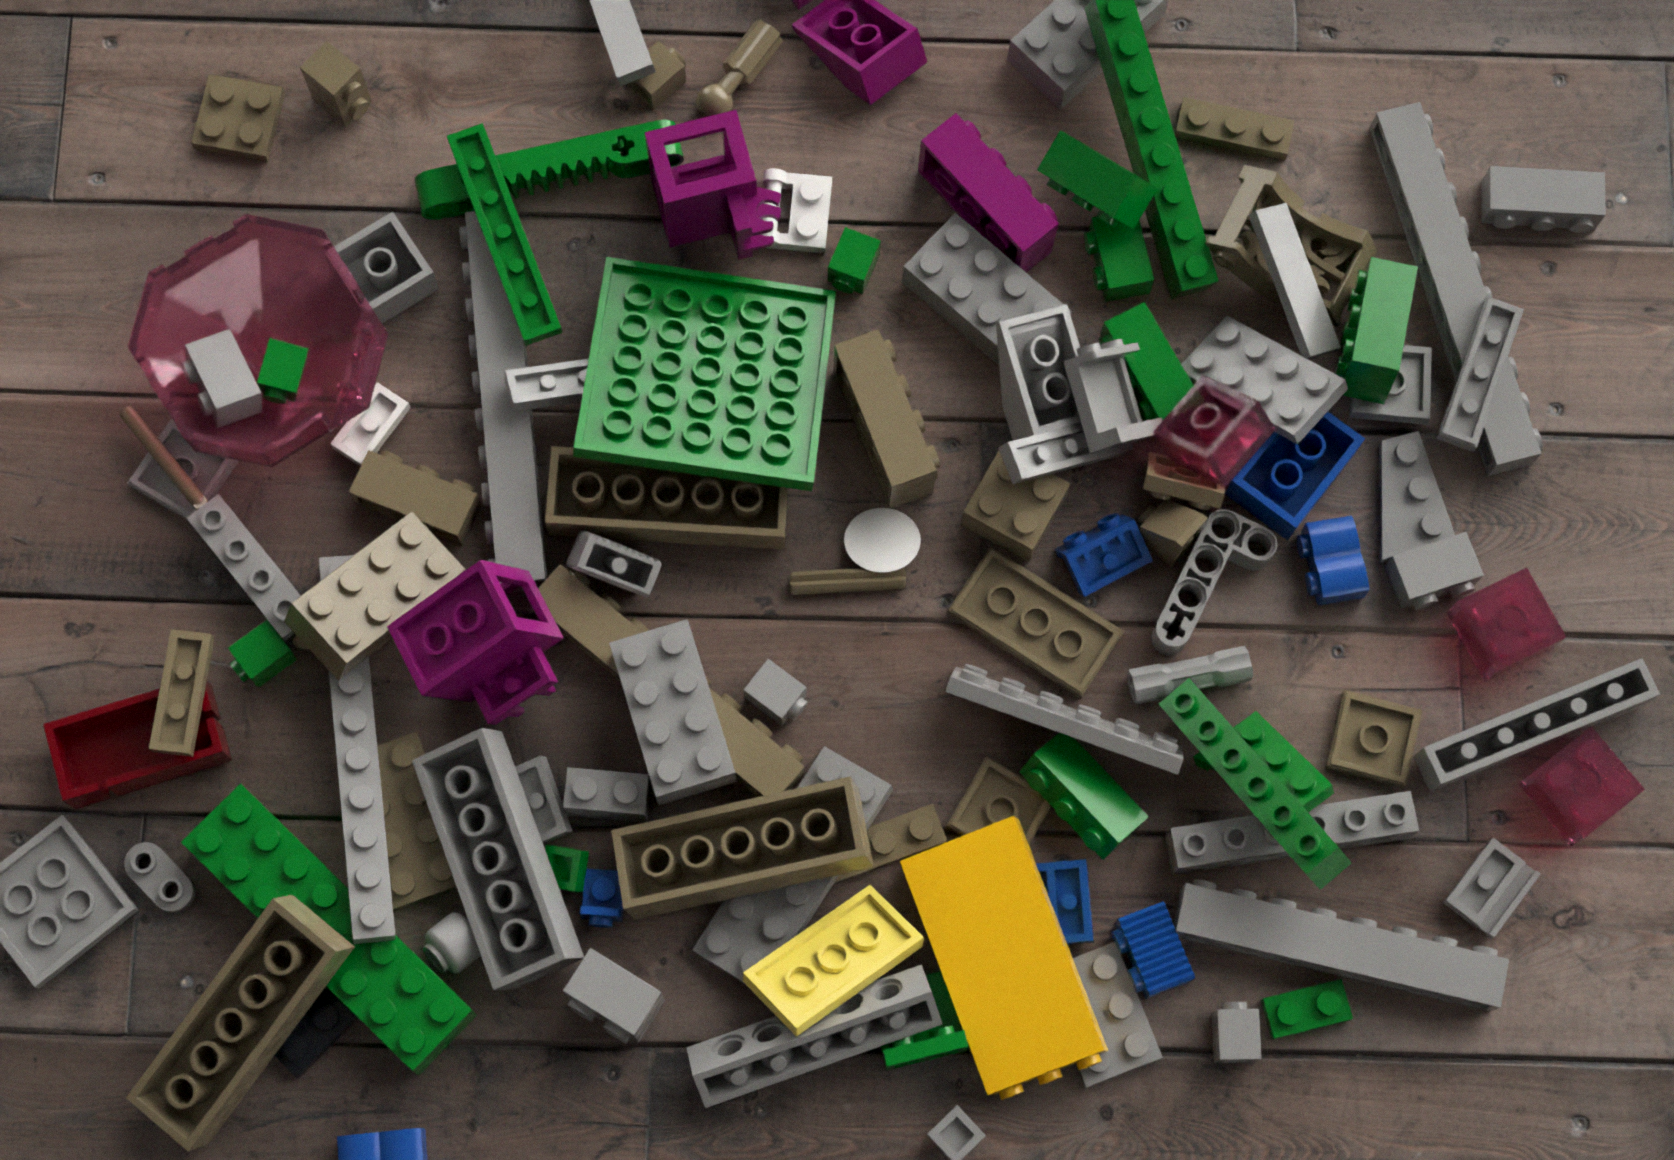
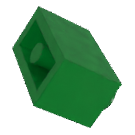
(1120, 260)

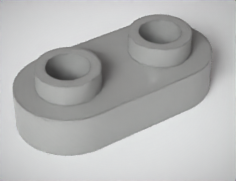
(158, 876)

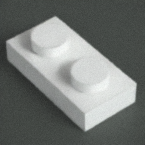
(371, 427)

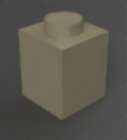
(668, 77)

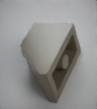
(1170, 529)

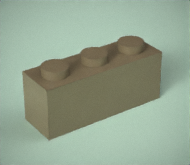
(398, 489)

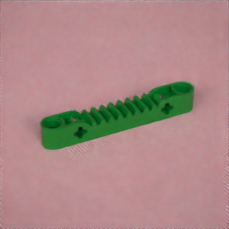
(444, 194)

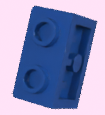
(1104, 553)

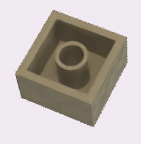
(1014, 513)

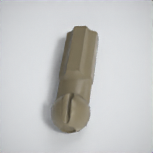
(740, 68)

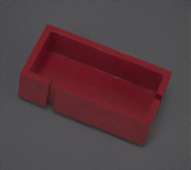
(111, 750)

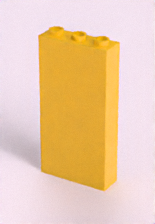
(1004, 958)

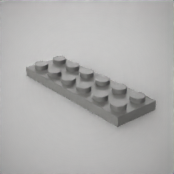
(1078, 723)
(760, 923)

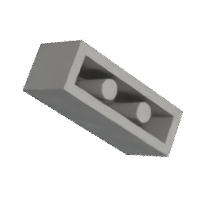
(1543, 198)

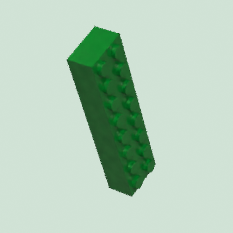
(378, 980)

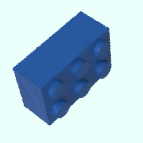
(1289, 479)

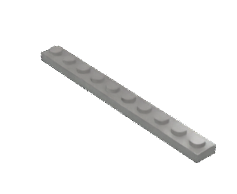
(360, 798)

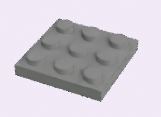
(57, 902)

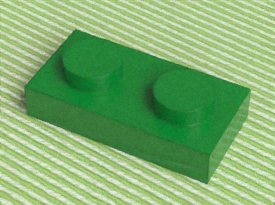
(1306, 1009)

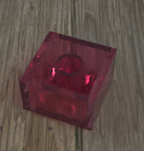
(1214, 430)
(1506, 624)
(1581, 786)

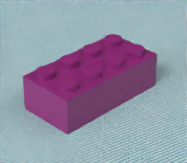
(987, 192)

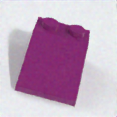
(862, 45)

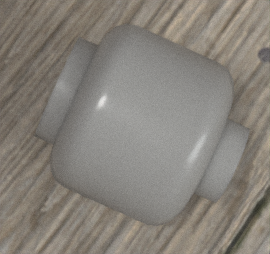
(451, 944)

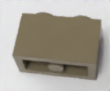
(336, 84)

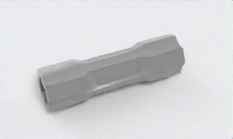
(1218, 669)

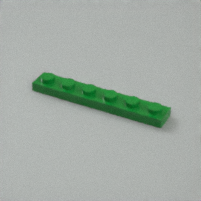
(504, 234)

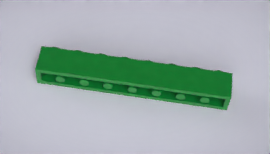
(1151, 145)

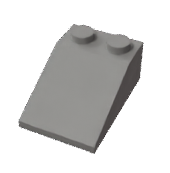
(1033, 371)

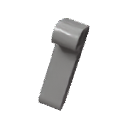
(1202, 584)

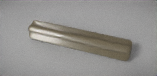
(845, 581)

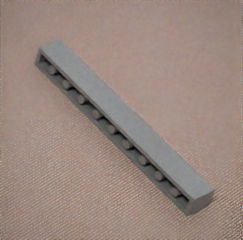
(1450, 272)
(508, 435)

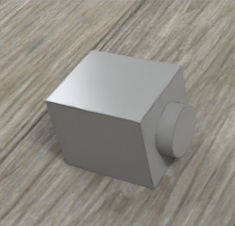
(776, 693)
(1236, 1034)

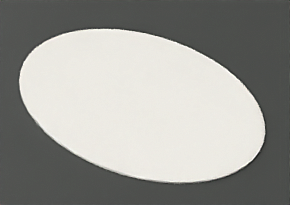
(882, 540)

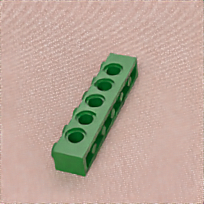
(1255, 784)

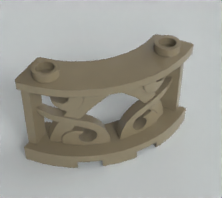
(1338, 240)

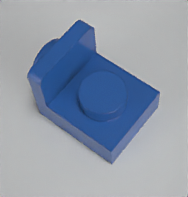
(601, 898)

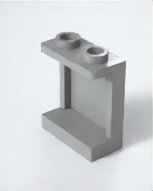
(1107, 396)

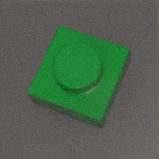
(568, 866)

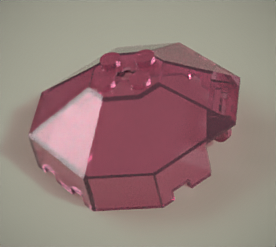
(261, 284)

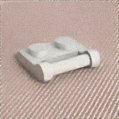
(808, 210)

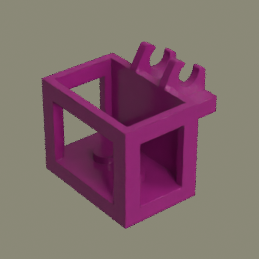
(712, 193)
(474, 646)

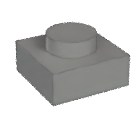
(956, 1134)

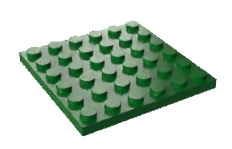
(706, 374)

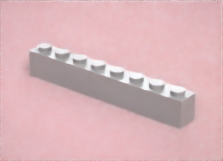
(1340, 946)

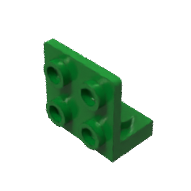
(931, 1043)

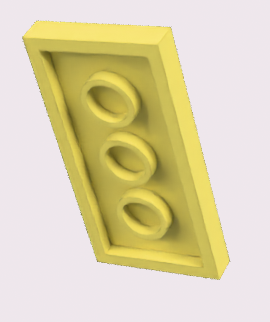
(833, 960)

